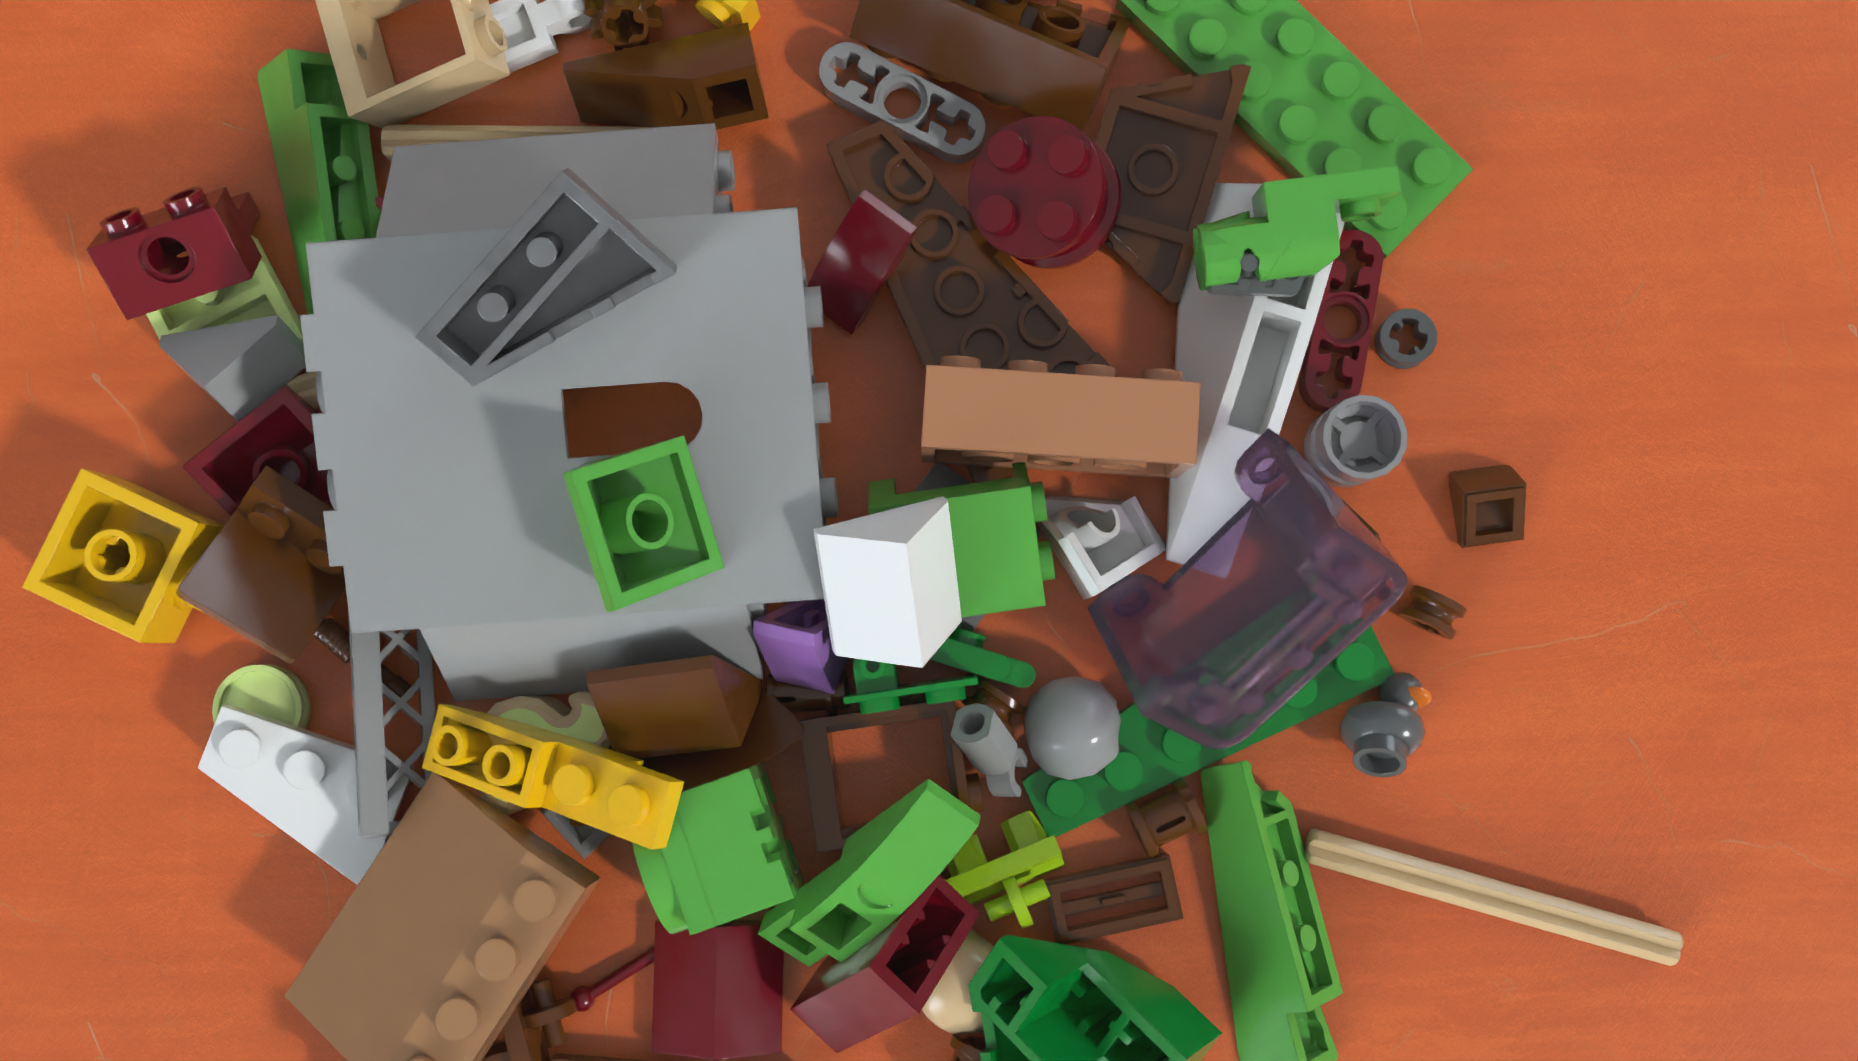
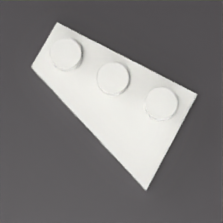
(298, 784)

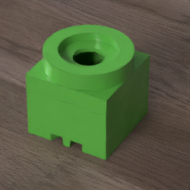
(721, 855)

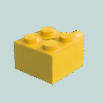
(88, 551)

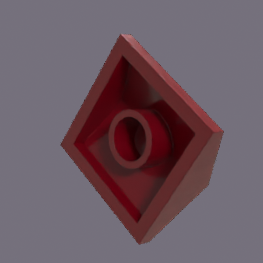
(270, 435)
(717, 992)

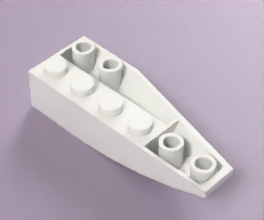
(1248, 366)

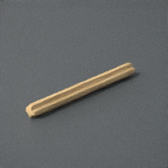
(1493, 897)

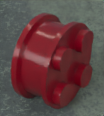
(1044, 192)

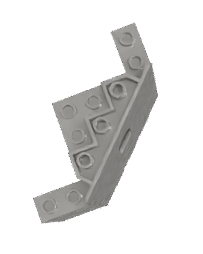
(459, 492)

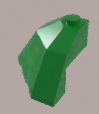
(1081, 1006)

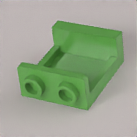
(992, 536)

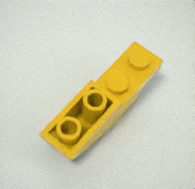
(554, 773)

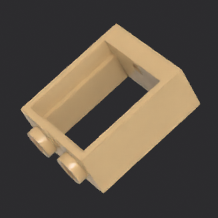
(366, 71)

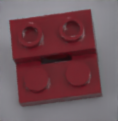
(141, 251)

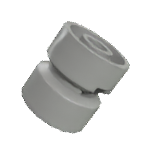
(1355, 441)

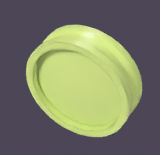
(266, 691)

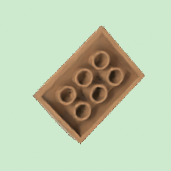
(440, 933)

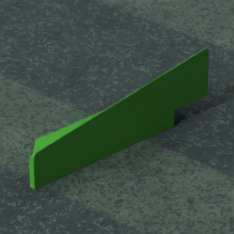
(318, 155)

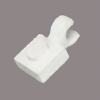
(532, 24)

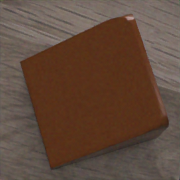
(1488, 505)

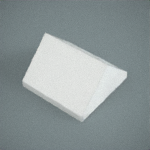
(890, 583)

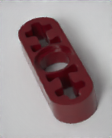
(1347, 369)

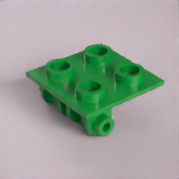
(880, 691)

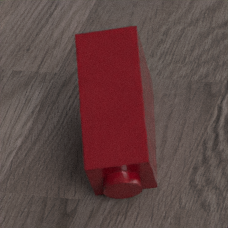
(890, 974)

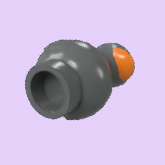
(1386, 730)

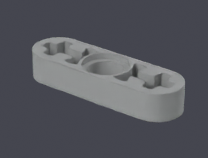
(854, 98)

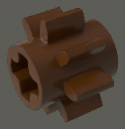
(622, 28)

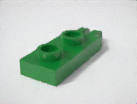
(966, 652)

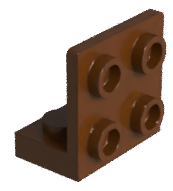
(269, 568)

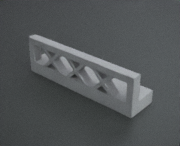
(370, 723)

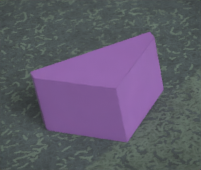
(799, 646)

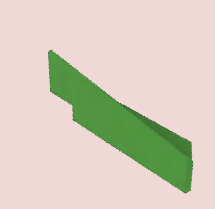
(1269, 921)

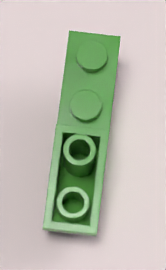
(875, 879)

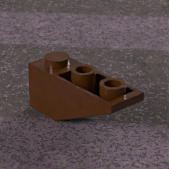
(672, 82)

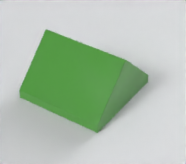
(643, 521)

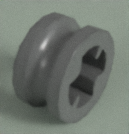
(1422, 330)

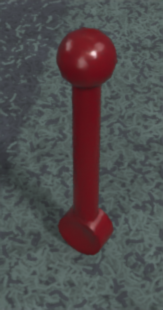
(586, 996)

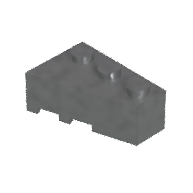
(544, 278)

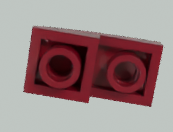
(860, 260)

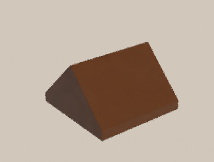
(674, 705)

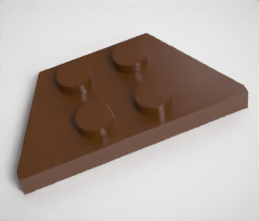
(1168, 158)

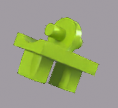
(1030, 858)

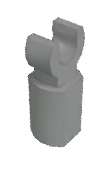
(989, 748)

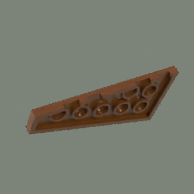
(951, 282)

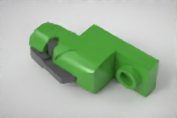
(1290, 232)

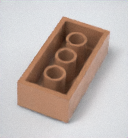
(1060, 418)

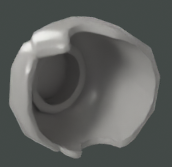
(1072, 727)

